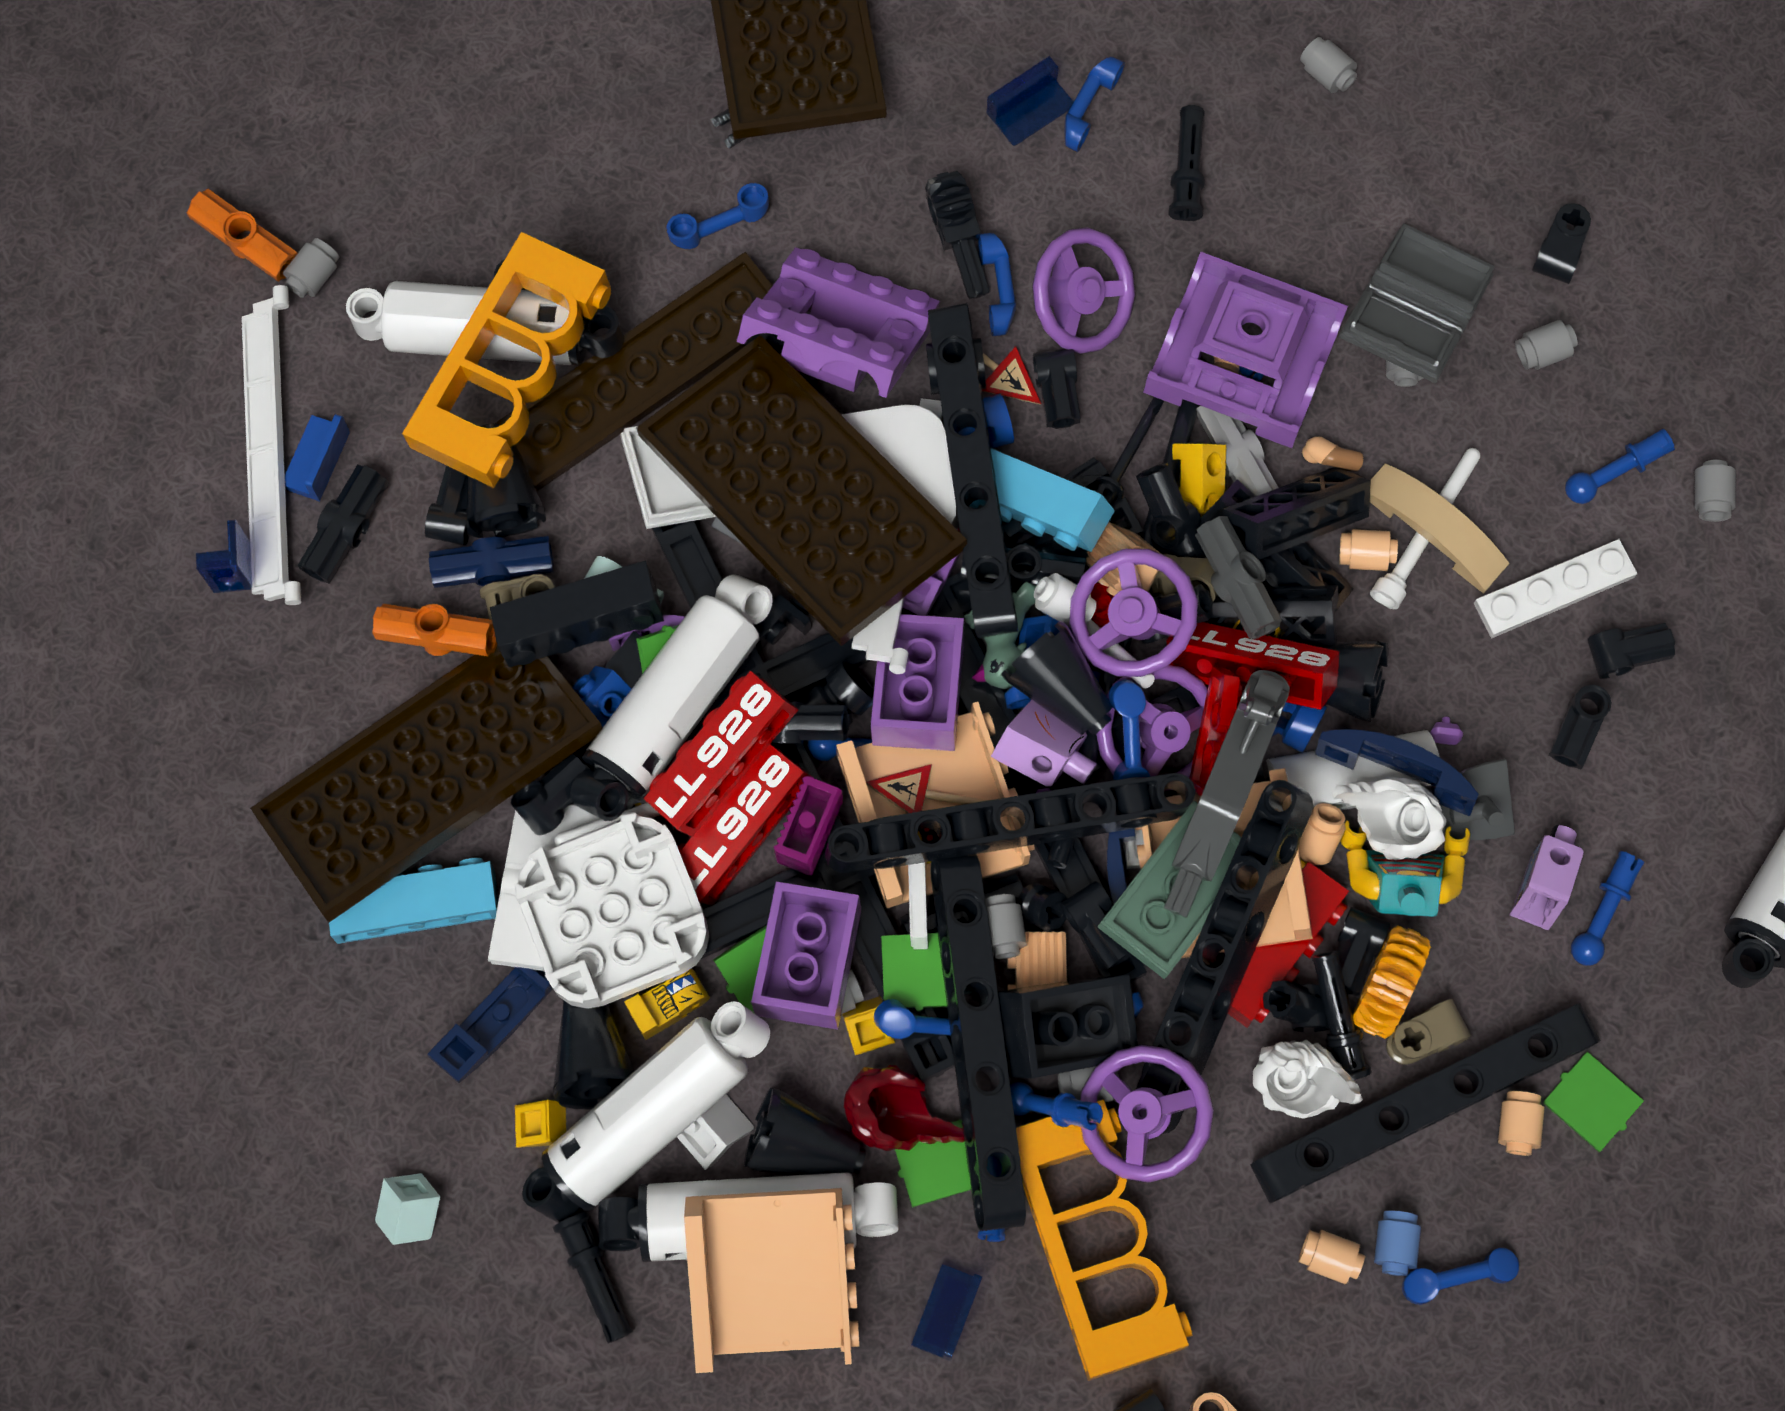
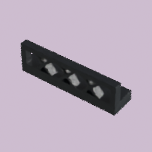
(1301, 511)
(1283, 567)
(1294, 602)

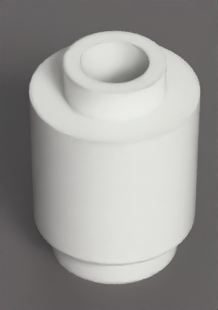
(1054, 597)

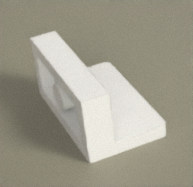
(715, 1132)

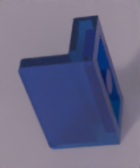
(1028, 102)
(229, 568)
(946, 1312)

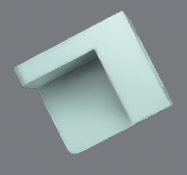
(407, 1208)

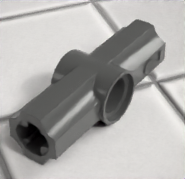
(1238, 577)

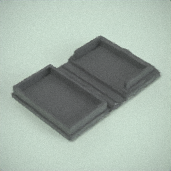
(1418, 303)

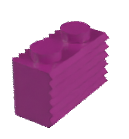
(808, 825)

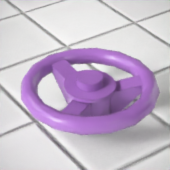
(1080, 290)
(1133, 613)
(1160, 725)
(1148, 1113)

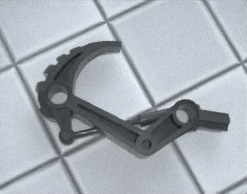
(1227, 787)

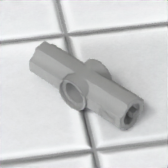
(1243, 450)

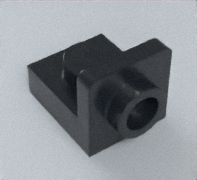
(774, 625)

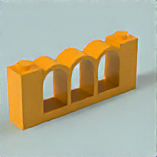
(487, 451)
(1124, 1342)

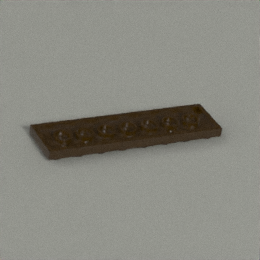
(651, 368)

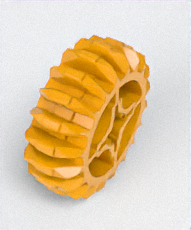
(1391, 982)

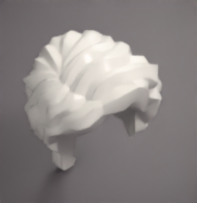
(1396, 815)
(1302, 1079)

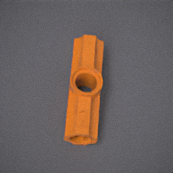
(227, 222)
(434, 629)

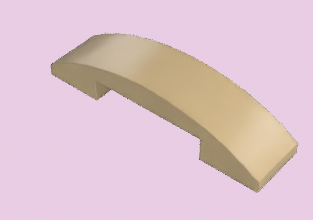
(1440, 524)

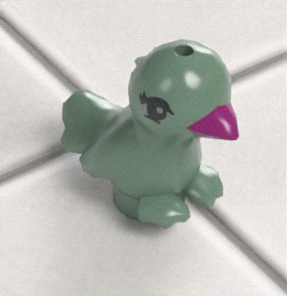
(1002, 648)

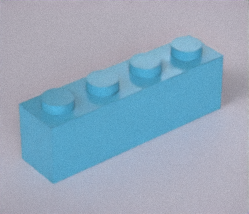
(1048, 503)
(422, 902)

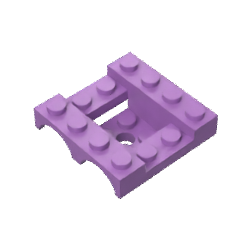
(853, 325)
(1291, 348)

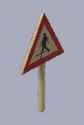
(1010, 378)
(910, 789)

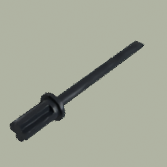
(1110, 486)

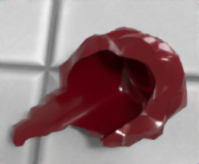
(892, 1111)

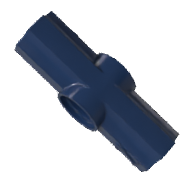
(491, 561)

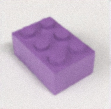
(923, 702)
(806, 955)

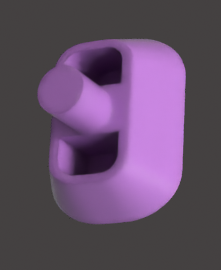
(1446, 732)

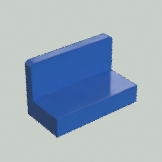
(316, 456)

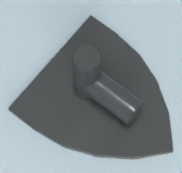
(1493, 808)

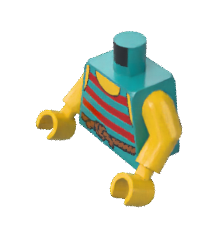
(1406, 884)

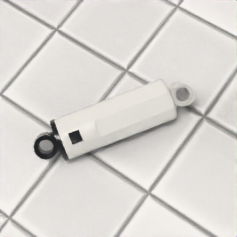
(432, 317)
(671, 697)
(1759, 923)
(646, 1112)
(658, 1223)

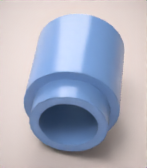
(1397, 1242)

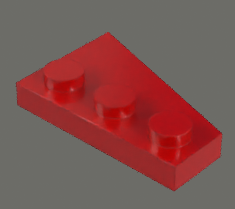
(1219, 709)

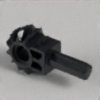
(957, 227)

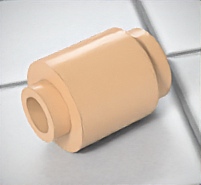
(1368, 550)
(1322, 834)
(1521, 1123)
(1331, 1256)

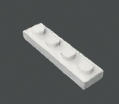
(1555, 588)

